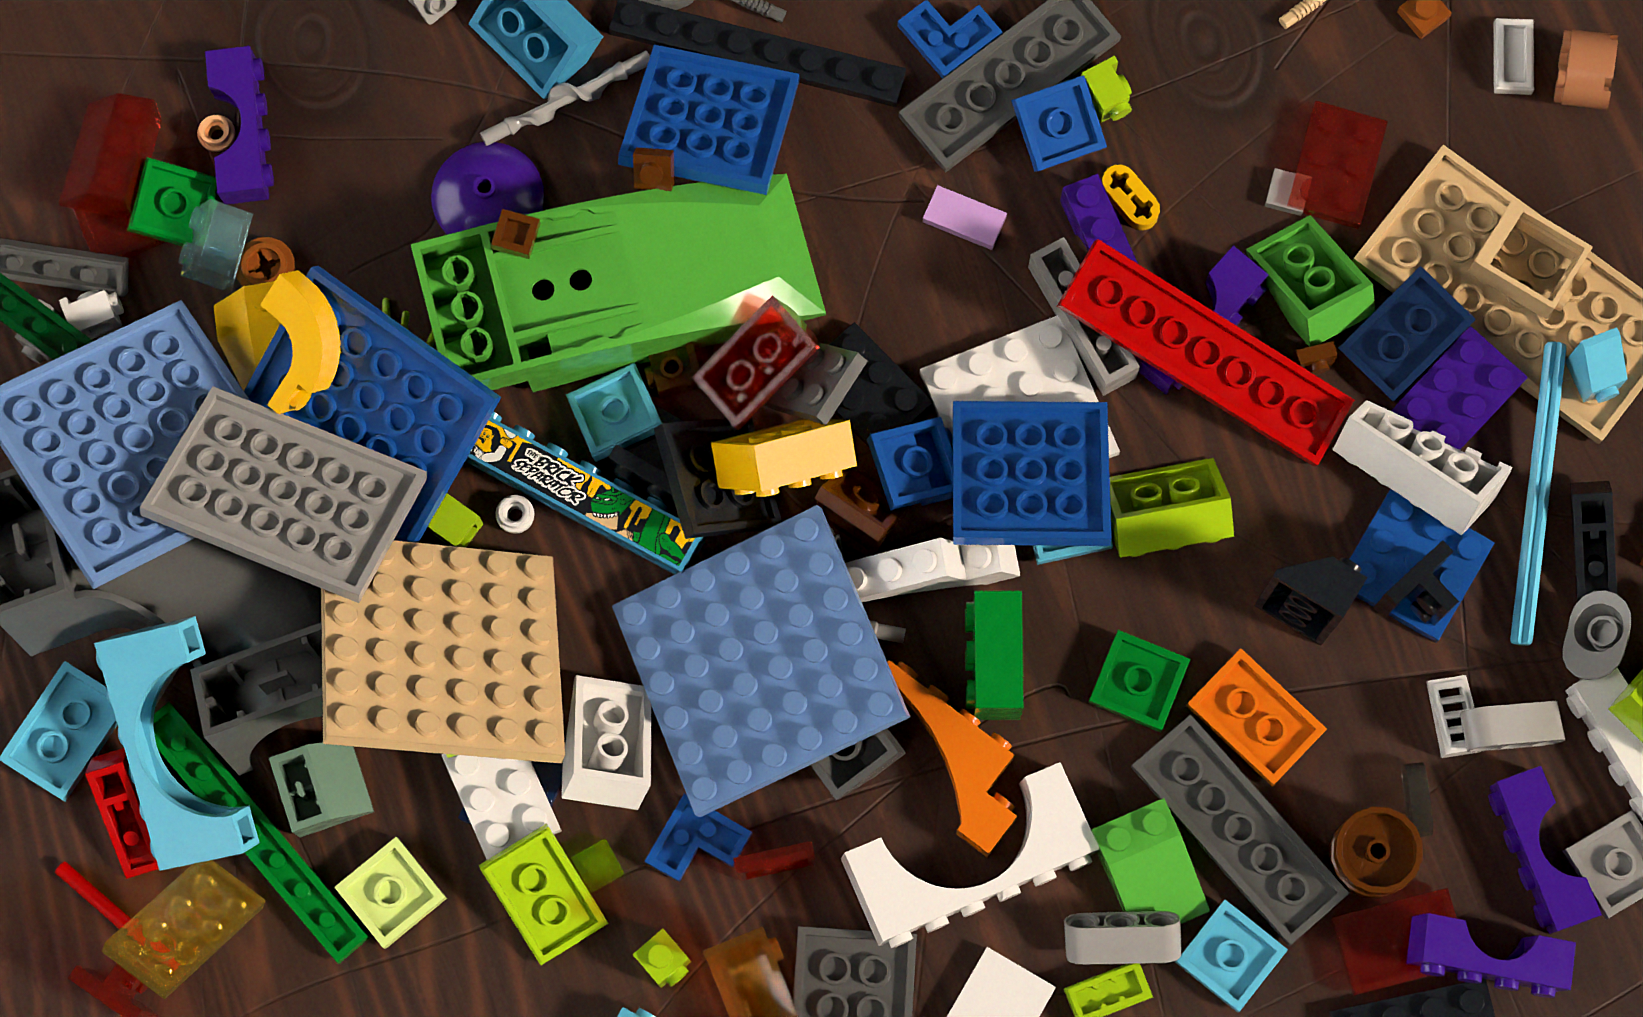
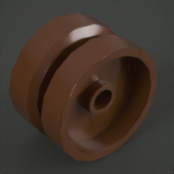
(1354, 863)

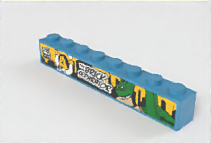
(584, 495)

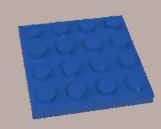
(714, 114)
(1031, 473)

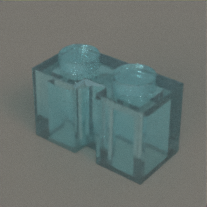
(216, 244)

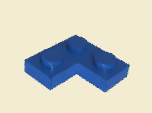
(946, 45)
(688, 833)

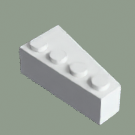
(1421, 466)

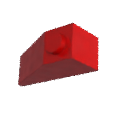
(120, 811)

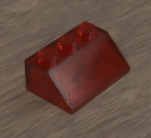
(111, 154)
(757, 361)

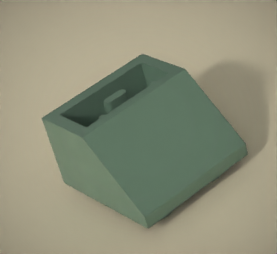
(320, 786)

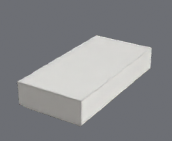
(1513, 56)

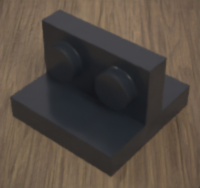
(1425, 592)

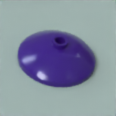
(509, 172)

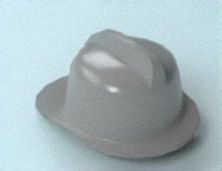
(1597, 635)

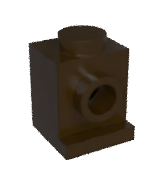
(675, 383)

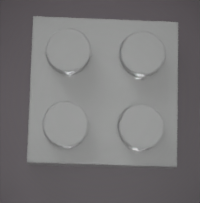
(1612, 863)

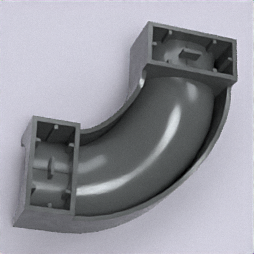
(253, 620)

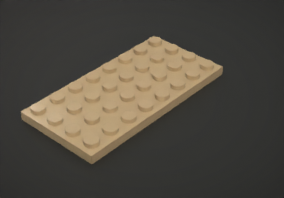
(1444, 227)

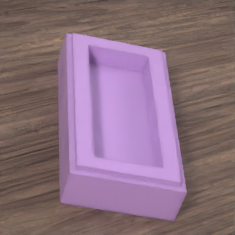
(964, 217)

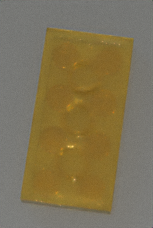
(183, 926)

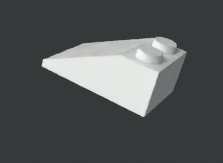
(607, 744)

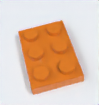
(1256, 717)

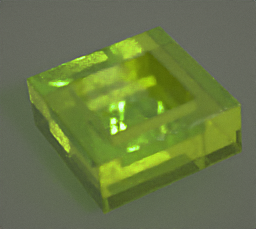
(598, 865)

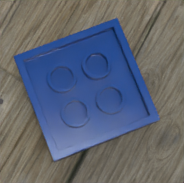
(1400, 539)

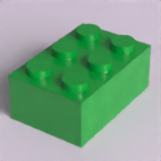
(995, 655)

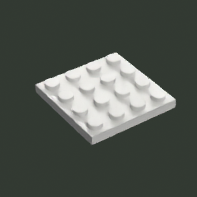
(1019, 367)

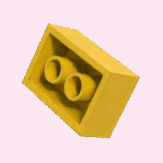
(783, 456)

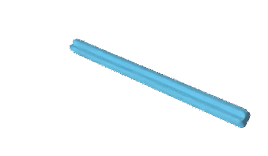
(1538, 493)

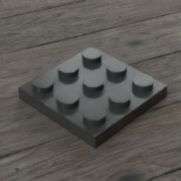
(851, 975)

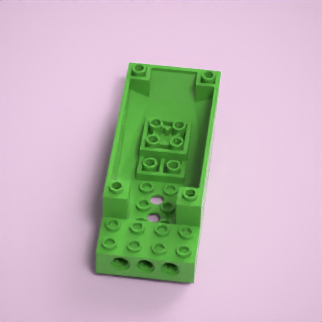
(661, 275)

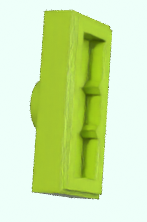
(1109, 992)

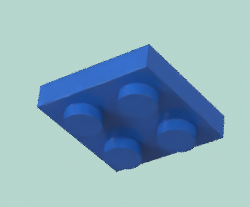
(1059, 123)

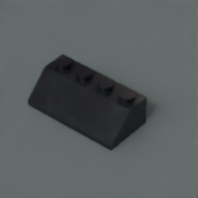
(1312, 595)

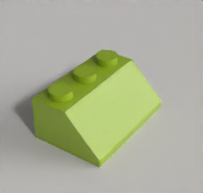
(1169, 508)

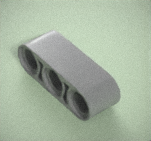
(1512, 726)
(1122, 937)

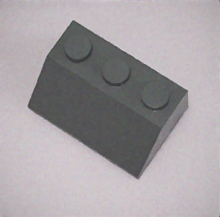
(858, 763)

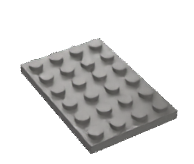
(284, 494)

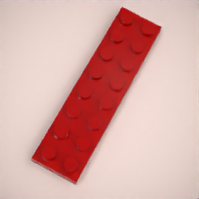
(1205, 353)

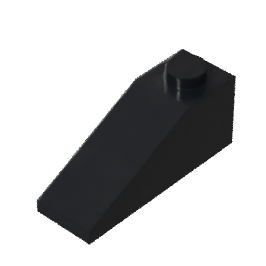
(1593, 537)

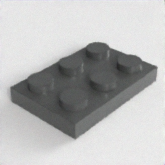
(818, 384)

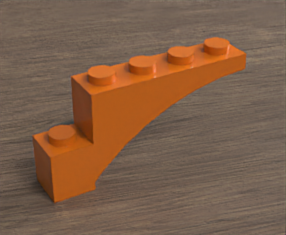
(970, 757)

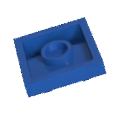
(914, 463)

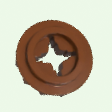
(272, 250)

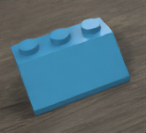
(537, 38)

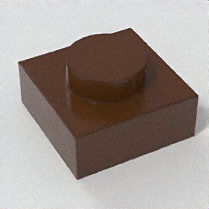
(653, 169)
(515, 234)
(1316, 358)

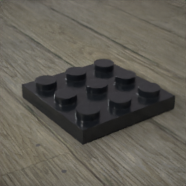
(693, 481)

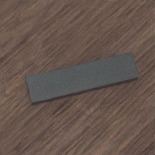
(63, 267)

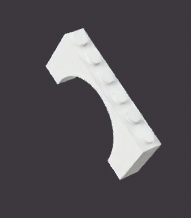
(902, 903)

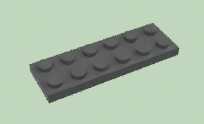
(1030, 56)
(1240, 830)

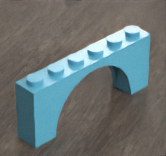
(178, 823)

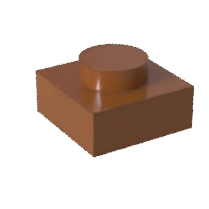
(1424, 15)

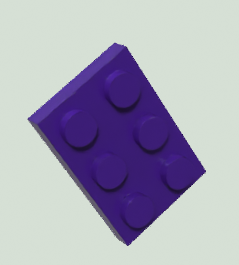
(1461, 390)

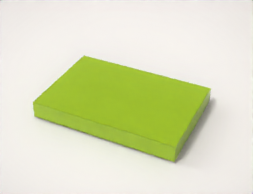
(543, 894)

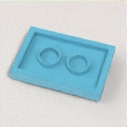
(62, 732)

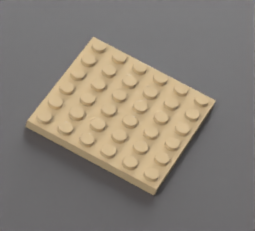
(446, 656)

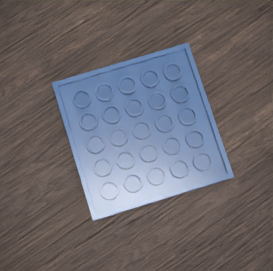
(102, 427)
(760, 661)

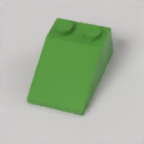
(1313, 281)
(1150, 863)

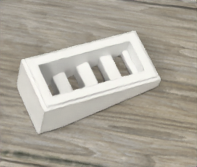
(1446, 746)

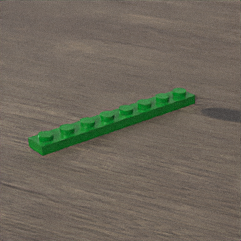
(274, 853)

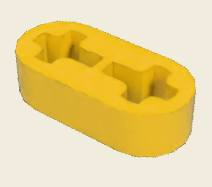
(1137, 192)

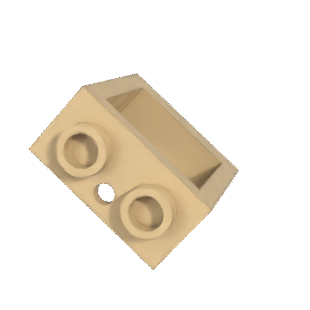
(1548, 234)

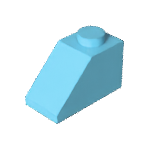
(1598, 366)

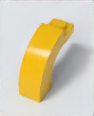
(313, 335)

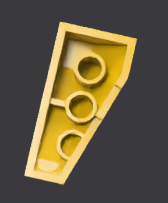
(245, 329)

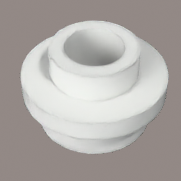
(506, 506)

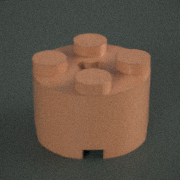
(1586, 69)

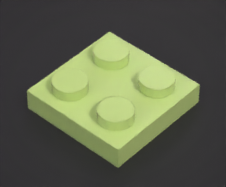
(390, 892)

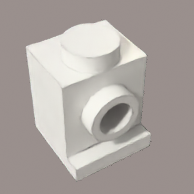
(94, 313)

